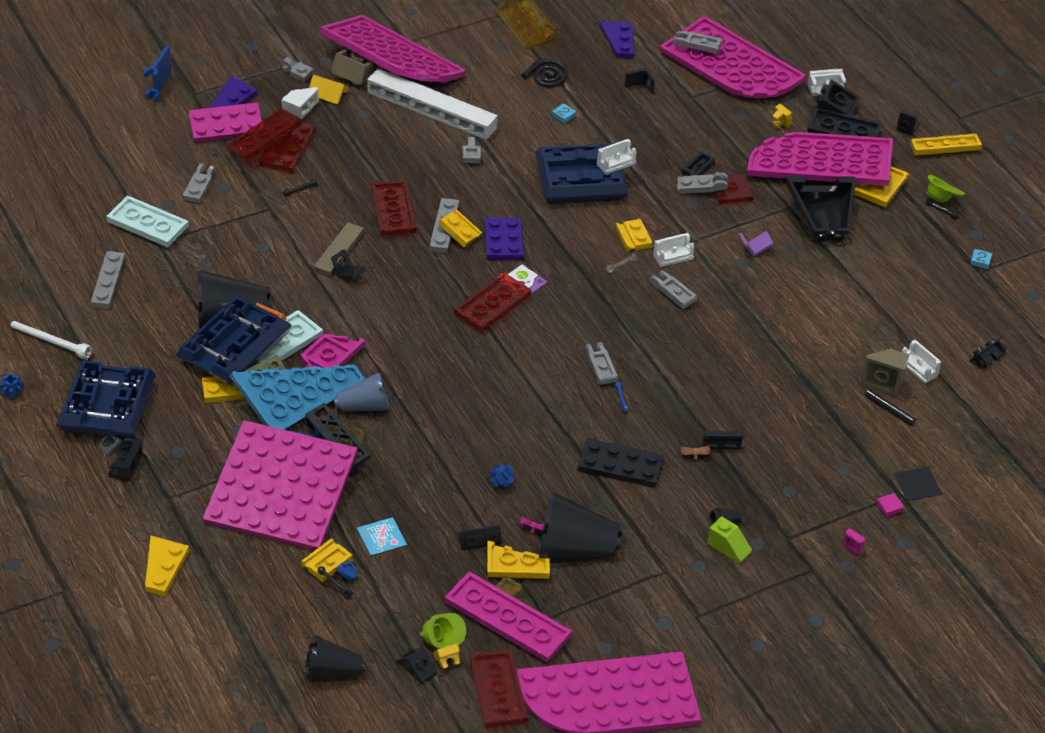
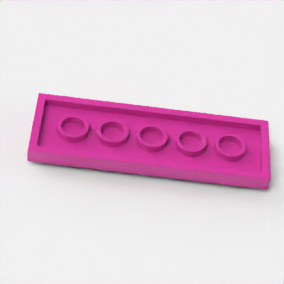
(508, 616)

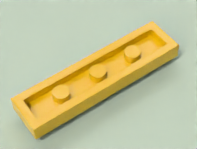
(945, 144)

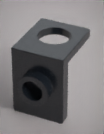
(639, 77)
(907, 123)
(347, 270)
(419, 663)

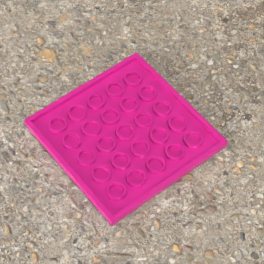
(280, 485)

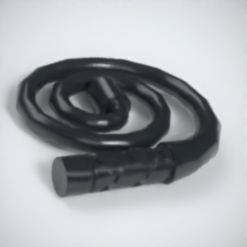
(535, 65)

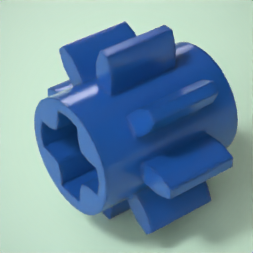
(11, 386)
(502, 475)

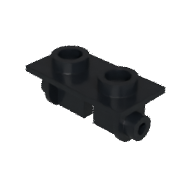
(983, 356)
(479, 537)

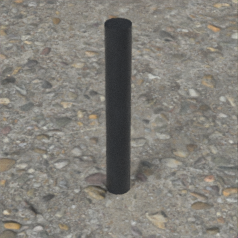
(889, 406)

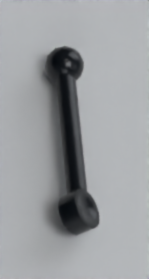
(287, 192)
(929, 202)
(346, 592)

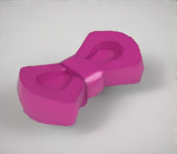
(534, 525)

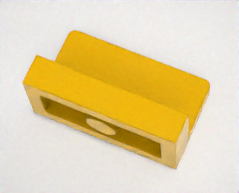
(328, 89)

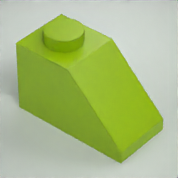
(729, 540)

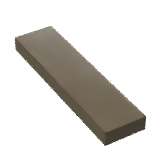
(345, 240)

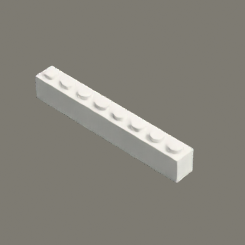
(432, 104)

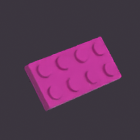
(223, 121)

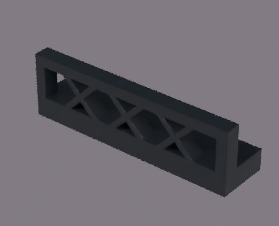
(321, 431)

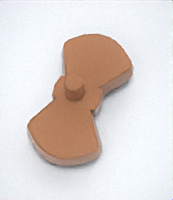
(702, 450)

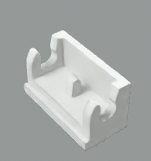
(819, 78)
(616, 156)
(673, 250)
(922, 362)

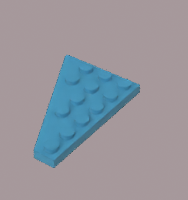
(287, 395)

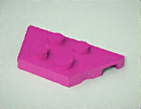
(331, 351)

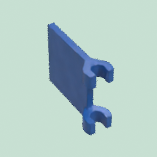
(160, 72)

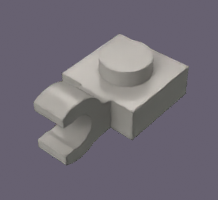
(298, 71)
(471, 153)

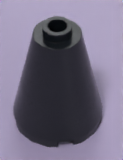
(331, 661)

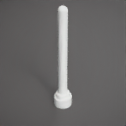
(81, 350)

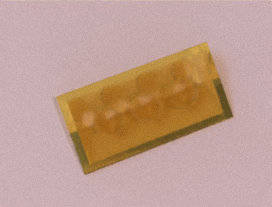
(526, 22)

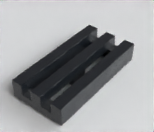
(701, 167)
(723, 440)

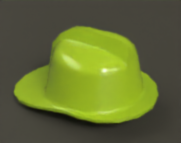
(940, 190)
(444, 630)

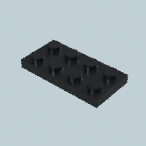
(836, 123)
(620, 462)

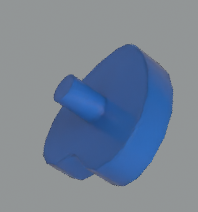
(347, 570)

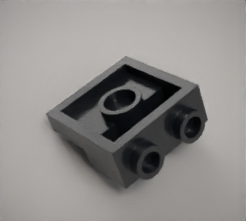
(837, 98)

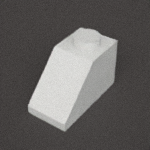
(300, 101)

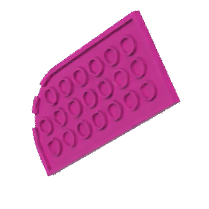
(391, 50)
(738, 65)
(823, 158)
(612, 694)

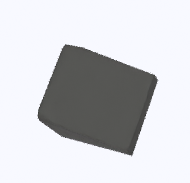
(110, 444)

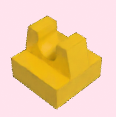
(782, 116)
(449, 652)

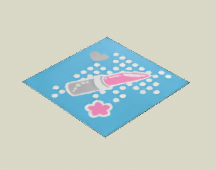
(381, 536)

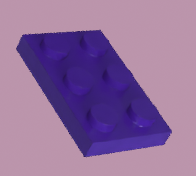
(504, 239)

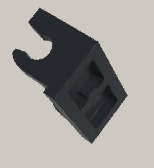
(127, 460)

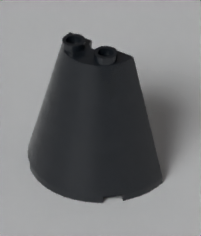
(824, 207)
(218, 290)
(577, 531)

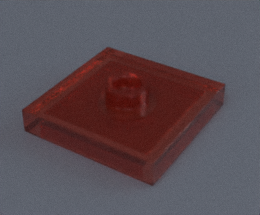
(736, 191)

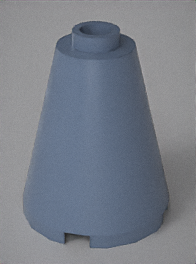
(363, 396)

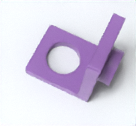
(758, 244)

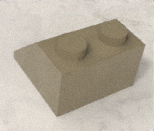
(352, 67)
(885, 370)

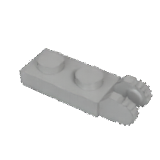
(697, 41)
(702, 183)
(199, 184)
(673, 289)
(601, 364)

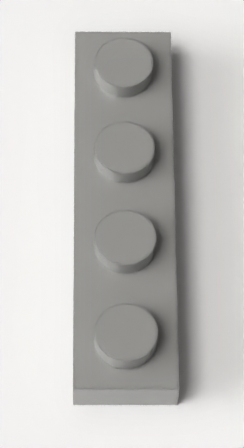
(440, 238)
(108, 280)

